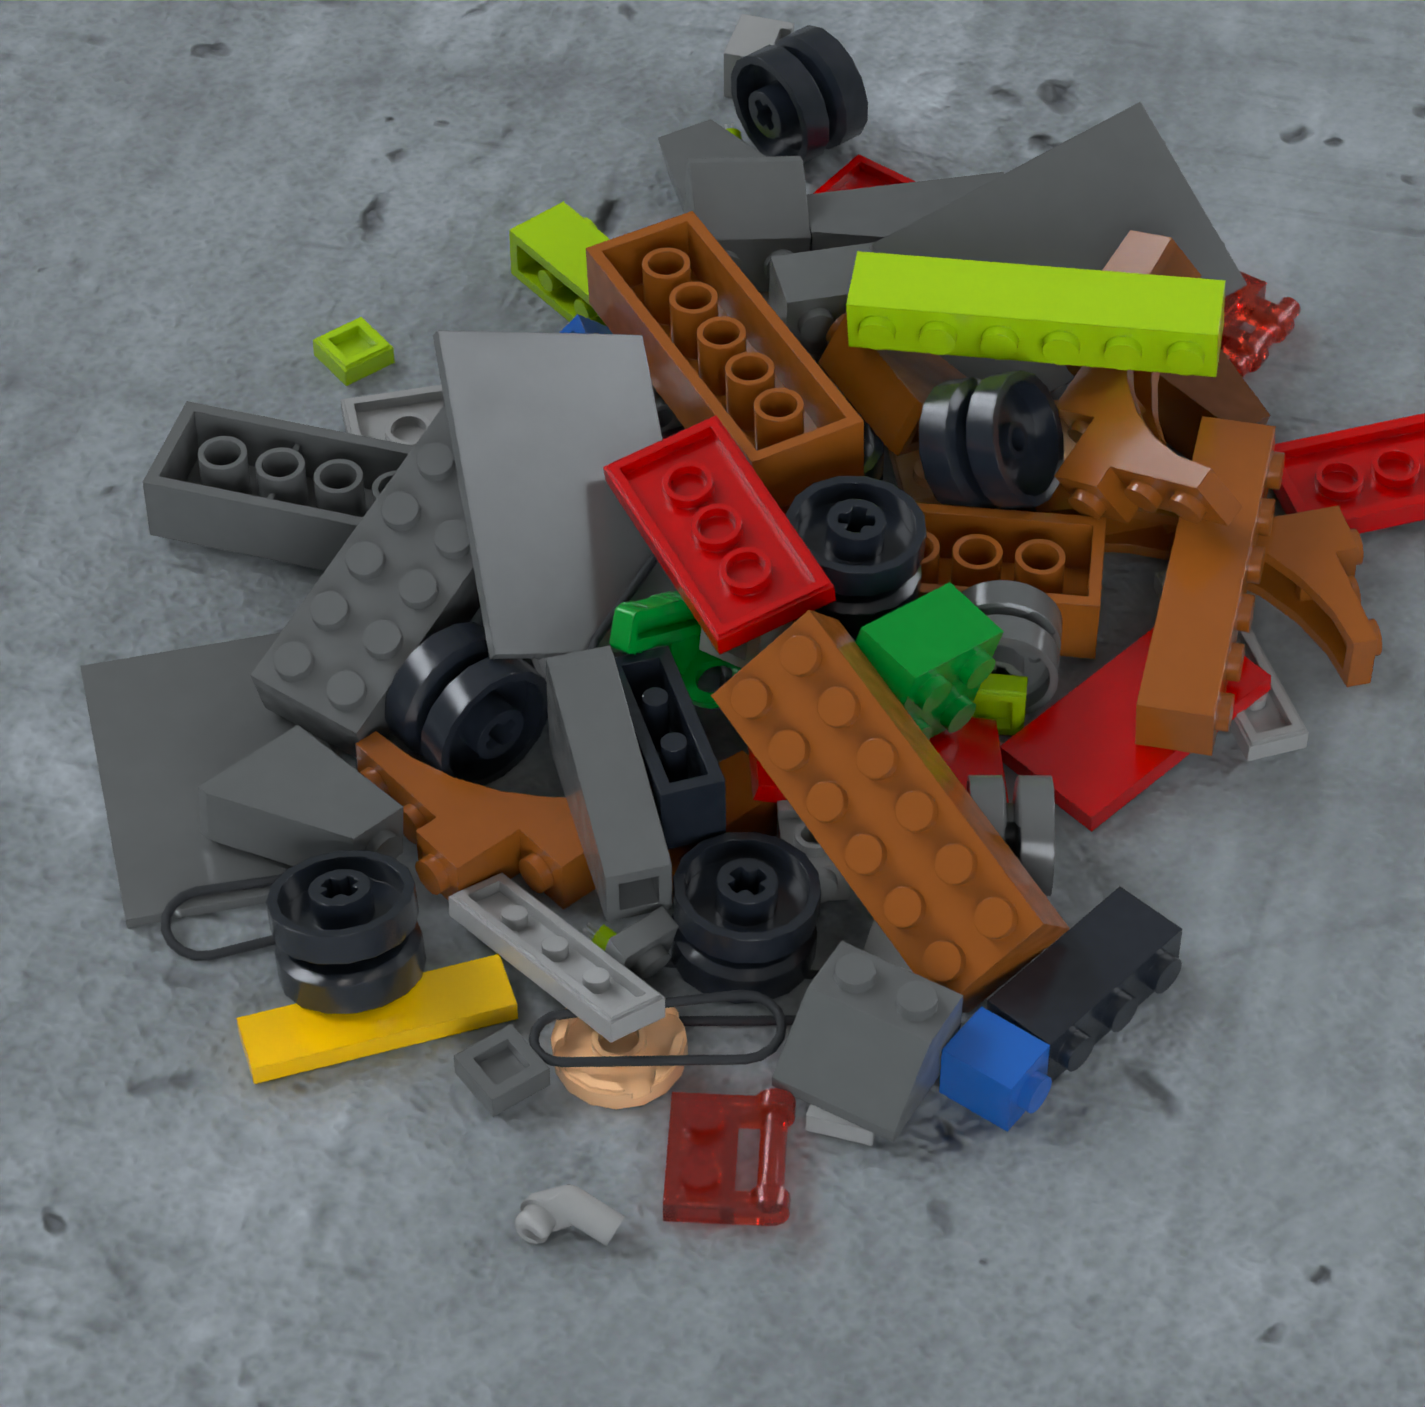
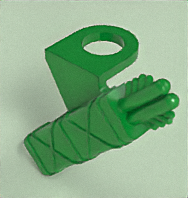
(667, 622)

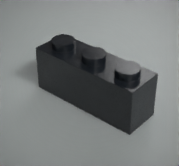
(674, 748)
(1092, 979)

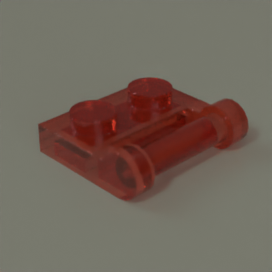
(705, 1158)

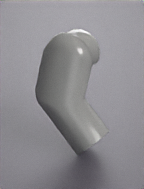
(563, 1208)

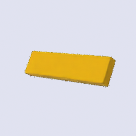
(438, 1006)

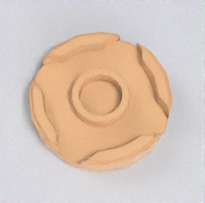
(620, 1085)

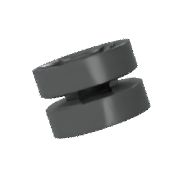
(1030, 635)
(1024, 824)

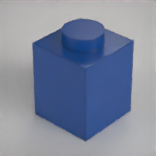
(995, 1069)

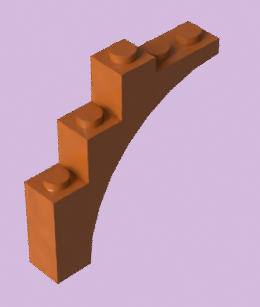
(1117, 430)
(1304, 575)
(479, 832)

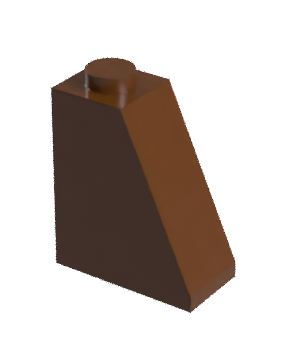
(885, 385)
(1189, 397)

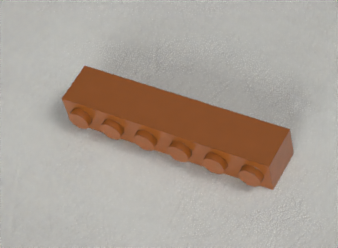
(1206, 596)

